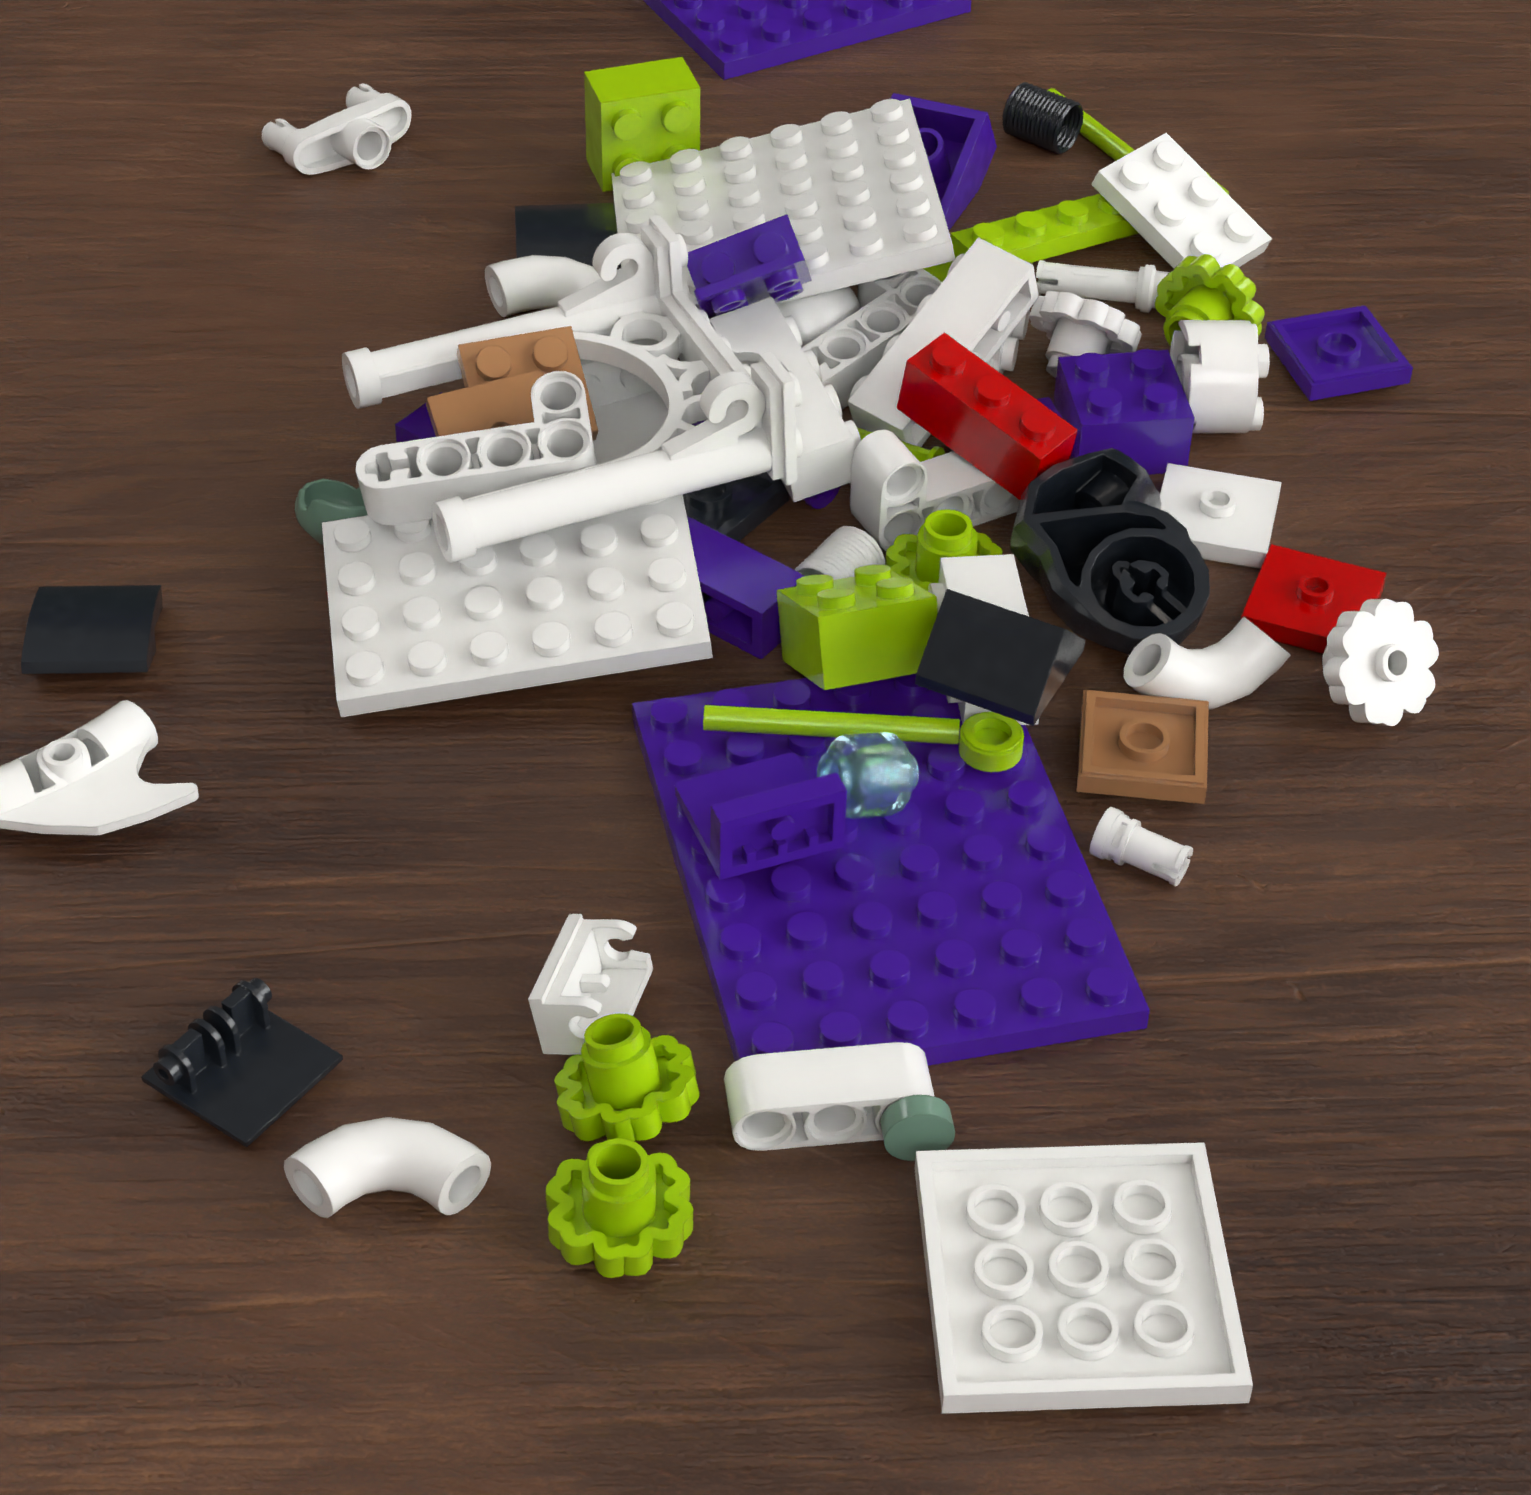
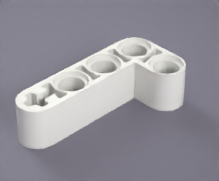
(859, 341)
(408, 476)
(897, 492)

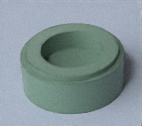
(917, 1125)

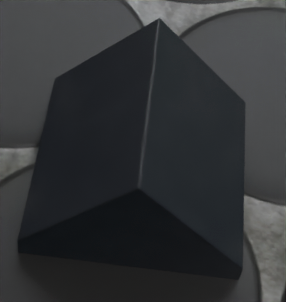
(996, 657)

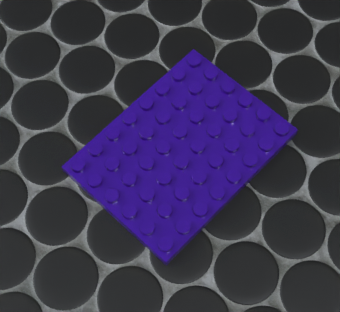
(929, 927)

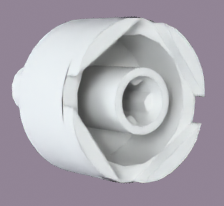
(1221, 373)

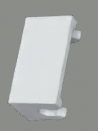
(586, 982)

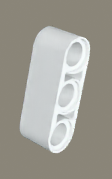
(821, 1094)

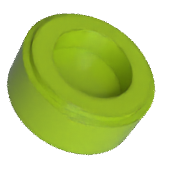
(991, 742)

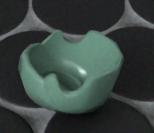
(325, 502)

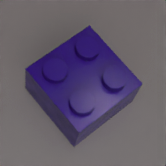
(1126, 405)

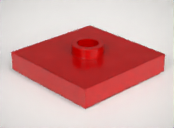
(1304, 595)

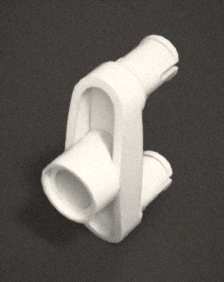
(348, 137)

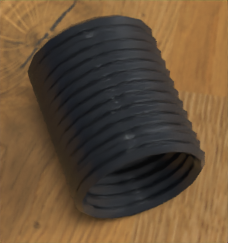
(1042, 118)

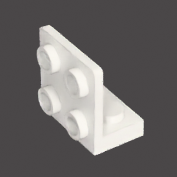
(624, 408)

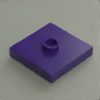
(1338, 352)

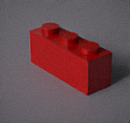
(983, 415)

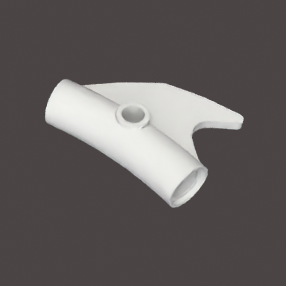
(89, 779)

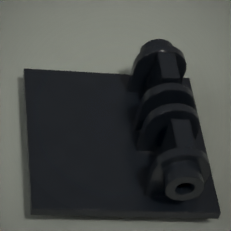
(241, 1064)

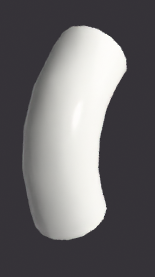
(535, 282)
(1209, 674)
(385, 1157)

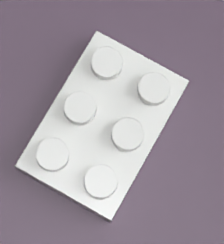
(1179, 206)

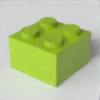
(639, 115)
(855, 626)

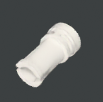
(1128, 842)

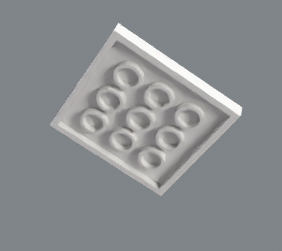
(1078, 1279)

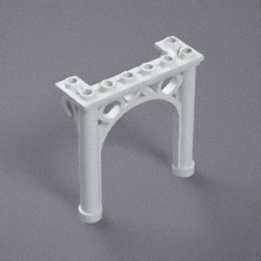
(745, 408)

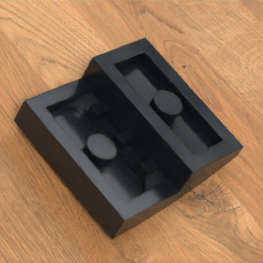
(564, 229)
(91, 629)

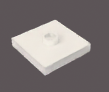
(1223, 512)

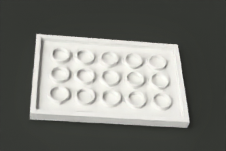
(514, 615)

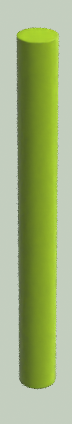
(829, 723)

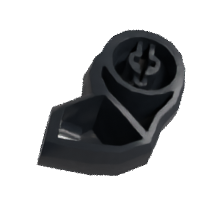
(1110, 552)

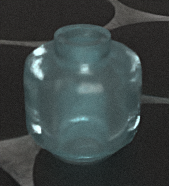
(874, 771)

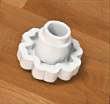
(1081, 327)
(1380, 662)

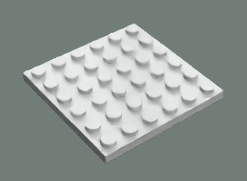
(847, 182)

